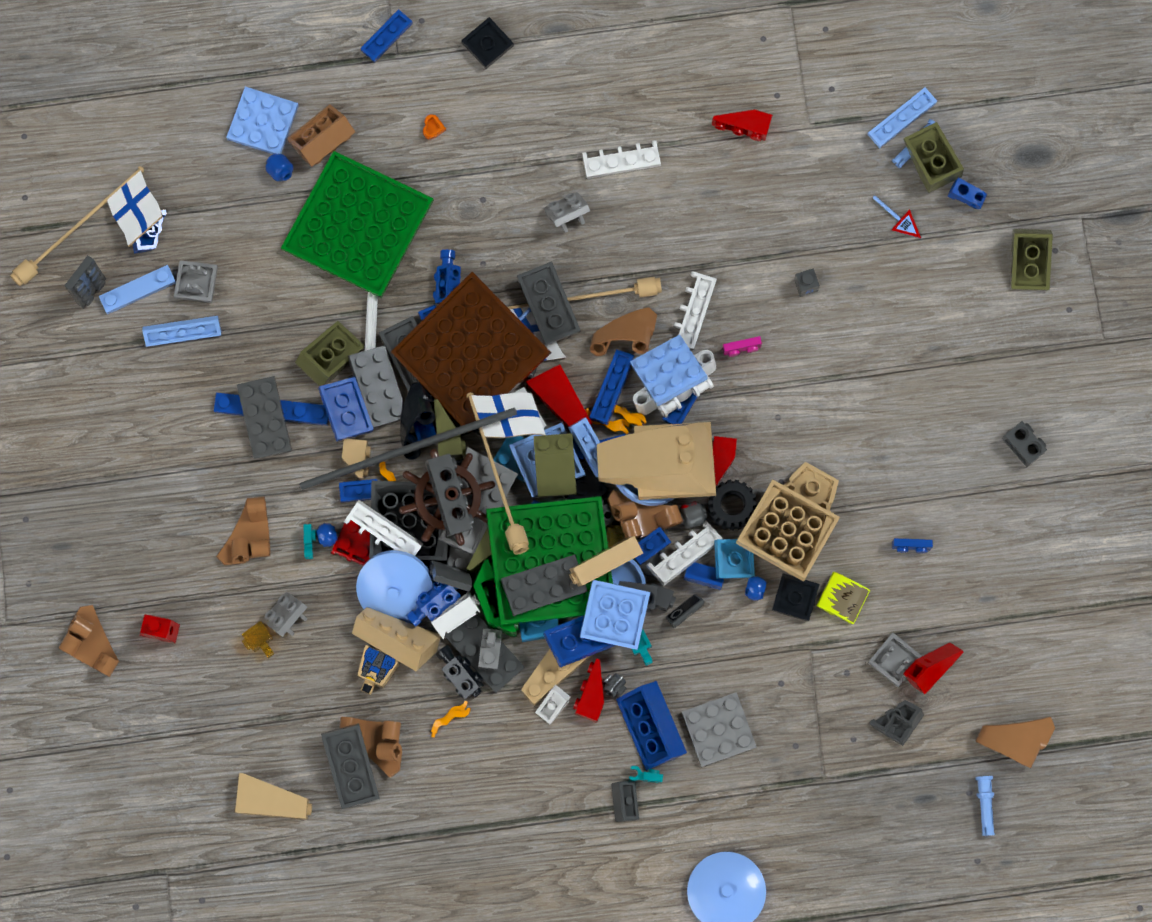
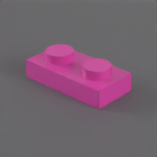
(749, 345)

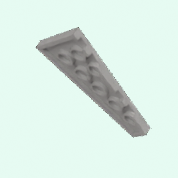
(482, 471)

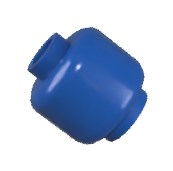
(279, 167)

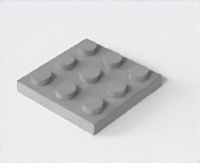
(719, 729)

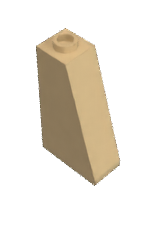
(605, 561)
(265, 799)

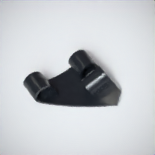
(415, 404)

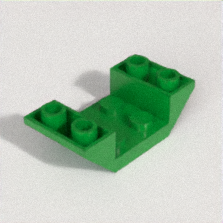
(484, 579)

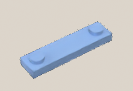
(902, 117)
(137, 289)
(181, 331)

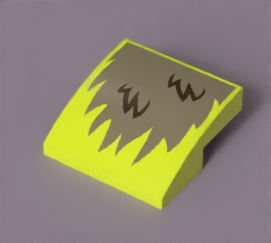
(843, 597)

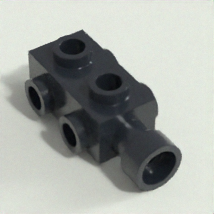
(463, 674)

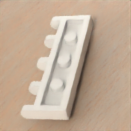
(622, 161)
(696, 308)
(383, 529)
(685, 555)

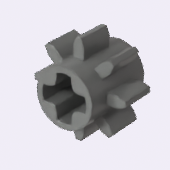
(614, 685)

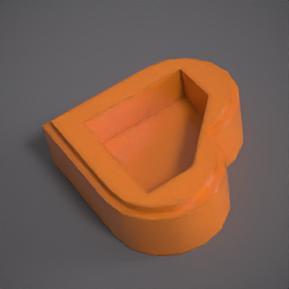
(433, 127)

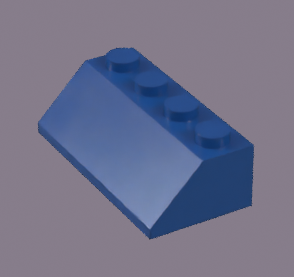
(651, 725)

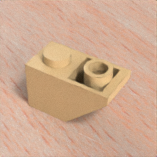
(354, 452)

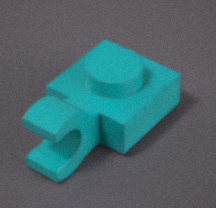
(644, 645)
(650, 776)

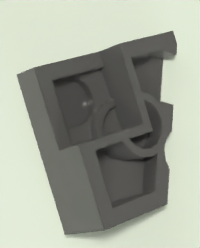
(899, 722)

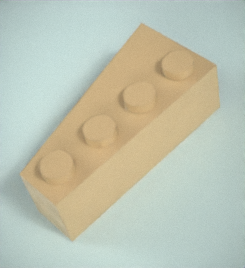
(396, 637)
(547, 676)

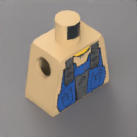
(376, 669)

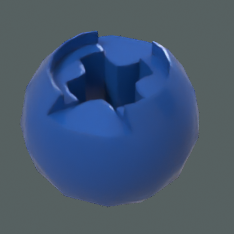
(326, 535)
(755, 588)

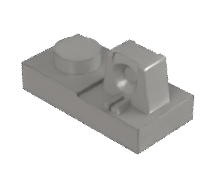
(490, 649)

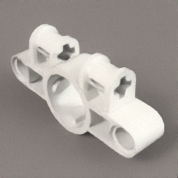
(669, 406)

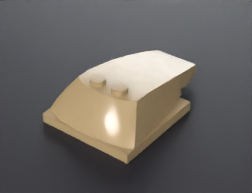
(661, 461)
(793, 521)

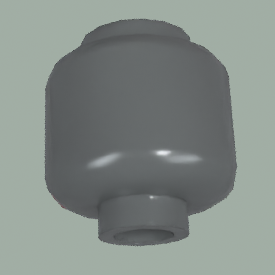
(693, 514)

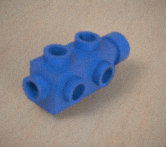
(449, 275)
(433, 602)

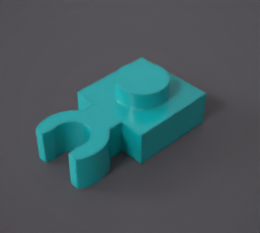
(309, 536)

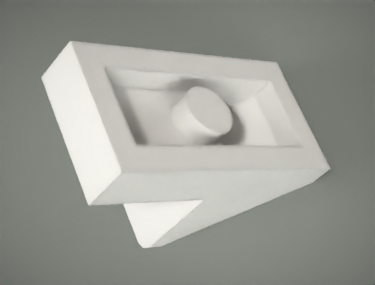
(553, 704)

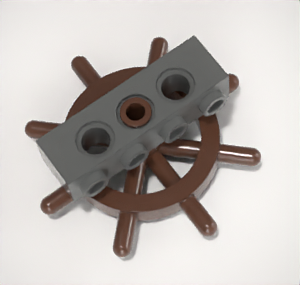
(447, 496)

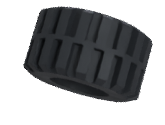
(737, 489)

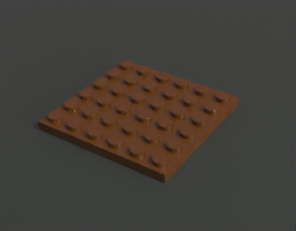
(470, 347)

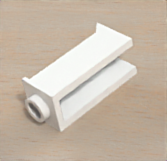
(456, 614)

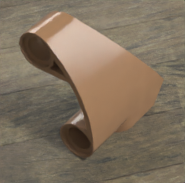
(634, 326)
(640, 519)
(249, 536)
(89, 642)
(1018, 740)
(380, 742)

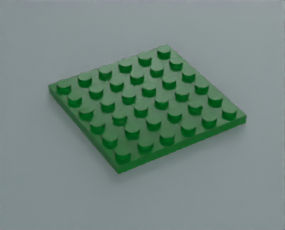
(357, 224)
(553, 533)

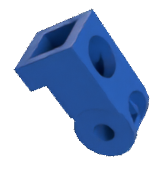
(967, 193)

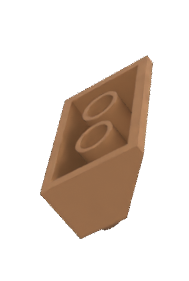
(321, 135)

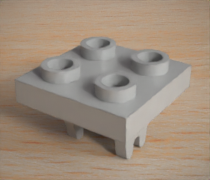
(567, 209)
(195, 281)
(284, 614)
(894, 659)

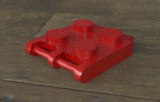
(353, 542)

